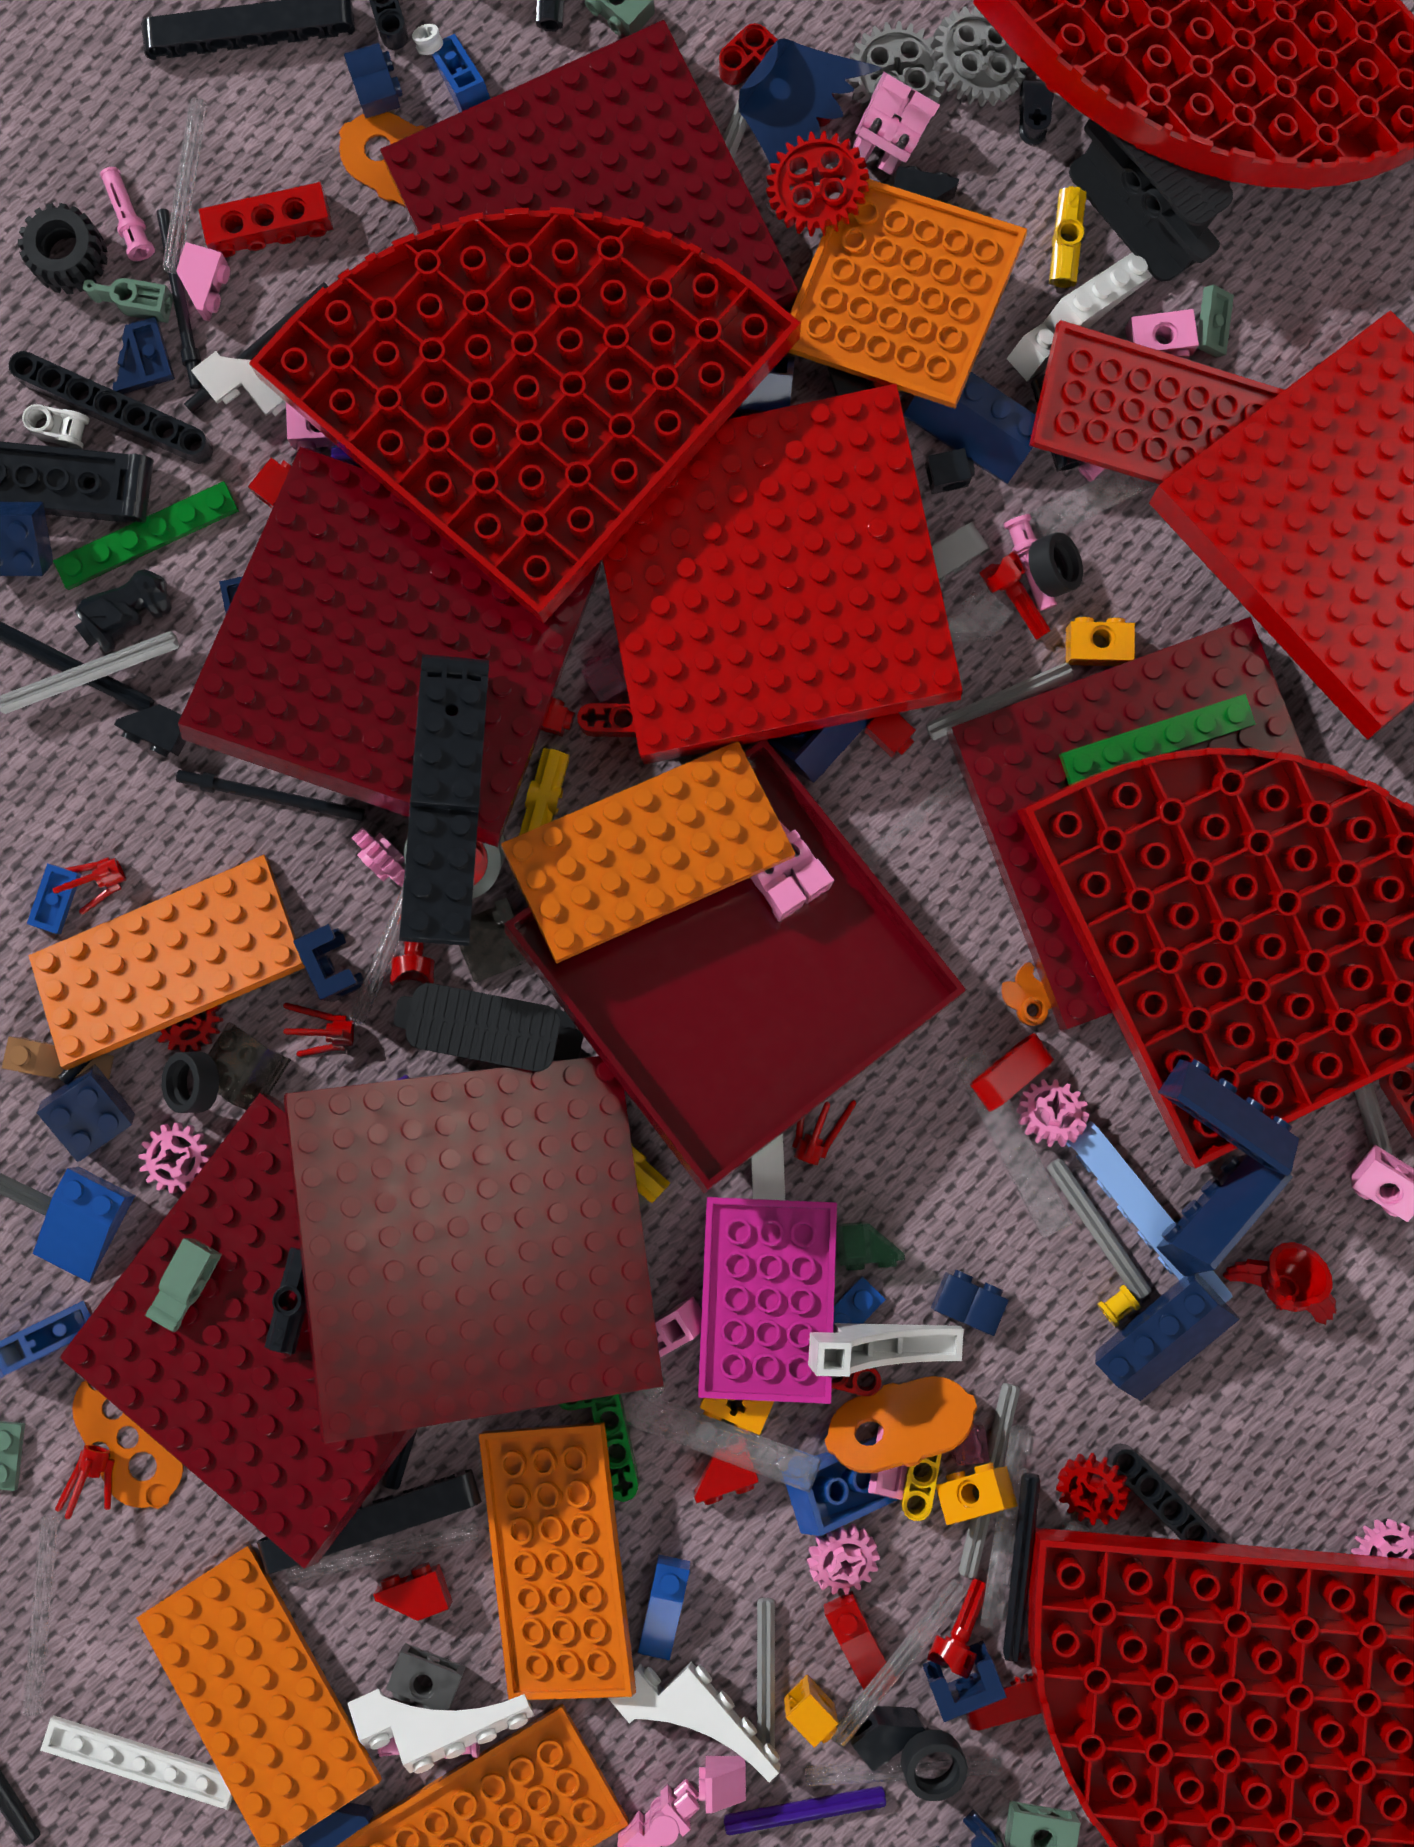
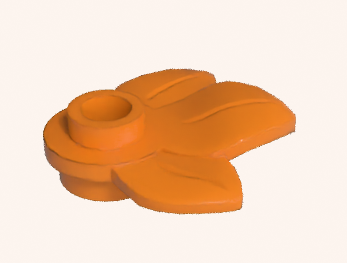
(1026, 991)

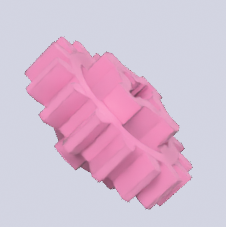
(380, 856)
(1052, 1113)
(169, 1145)
(1400, 1547)
(843, 1559)

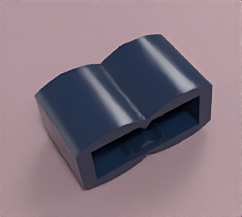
(372, 80)
(970, 1303)

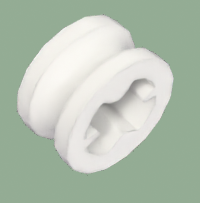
(427, 39)

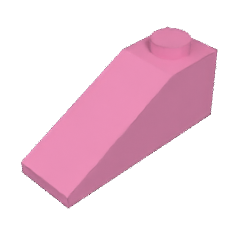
(678, 1326)

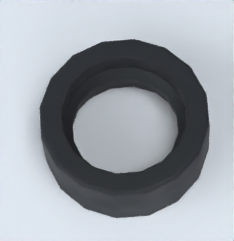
(1050, 578)
(204, 1086)
(944, 1785)

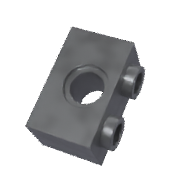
(415, 1662)

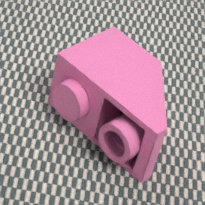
(202, 276)
(722, 1782)

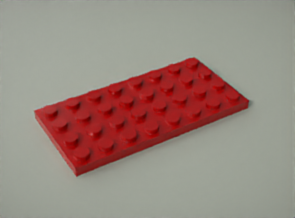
(1135, 404)

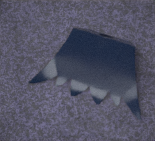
(792, 90)

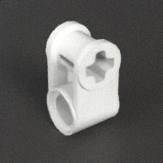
(62, 426)

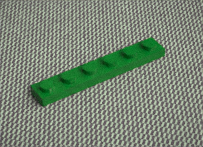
(142, 538)
(1159, 738)

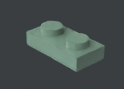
(1215, 320)
(10, 1454)

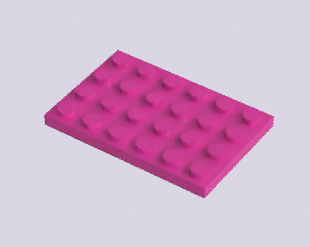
(763, 1295)

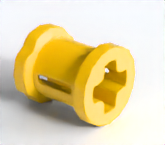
(1119, 1306)

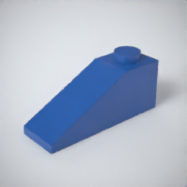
(460, 74)
(41, 1338)
(664, 1607)

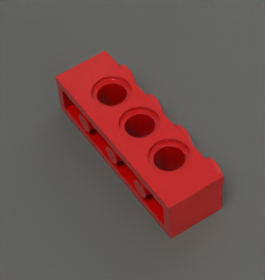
(251, 212)

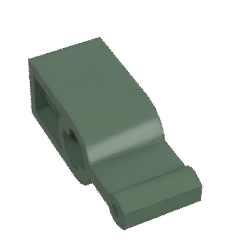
(146, 300)
(183, 1282)

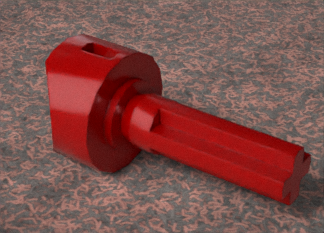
(1007, 577)
(412, 965)
(953, 1649)

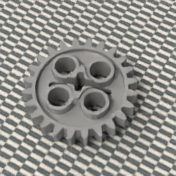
(889, 48)
(975, 58)

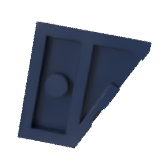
(143, 357)

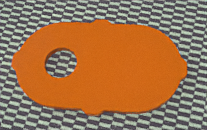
(352, 150)
(916, 1419)
(98, 1428)

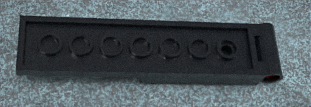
(63, 479)
(444, 801)

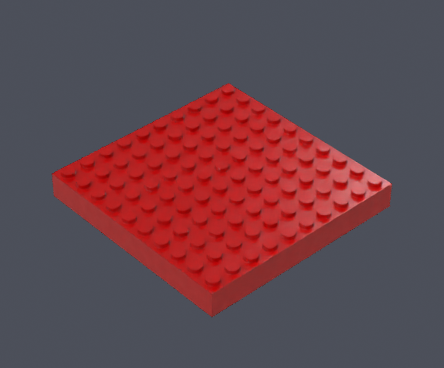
(1316, 521)
(782, 583)

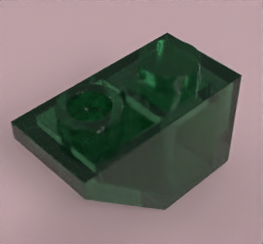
(862, 1244)

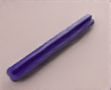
(804, 1810)

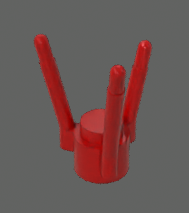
(106, 873)
(339, 1032)
(811, 1148)
(90, 1464)

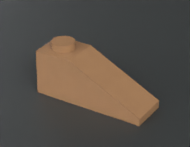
(41, 1058)

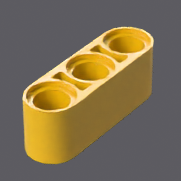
(922, 1487)

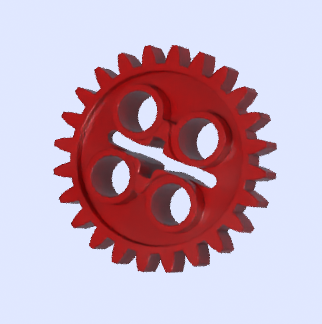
(814, 157)

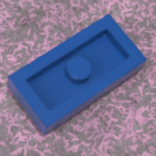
(51, 908)
(857, 1303)

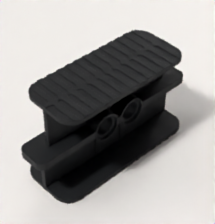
(1151, 202)
(487, 1027)

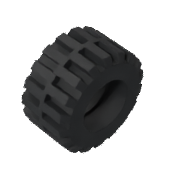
(47, 229)

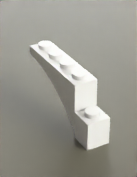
(1082, 308)
(225, 375)
(876, 1345)
(696, 1704)
(431, 1734)

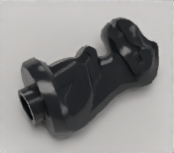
(116, 610)

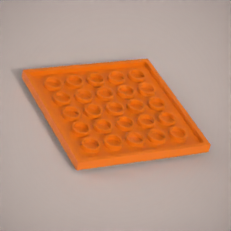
(906, 292)

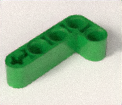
(615, 1434)

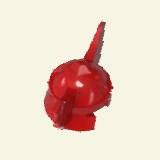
(1292, 1280)

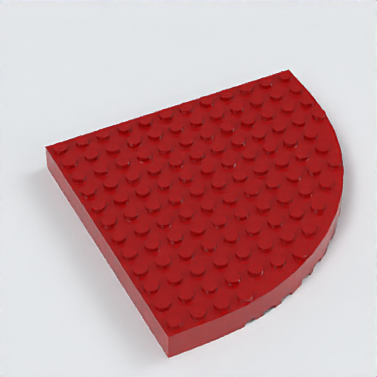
(1232, 85)
(528, 379)
(1241, 922)
(1227, 1690)

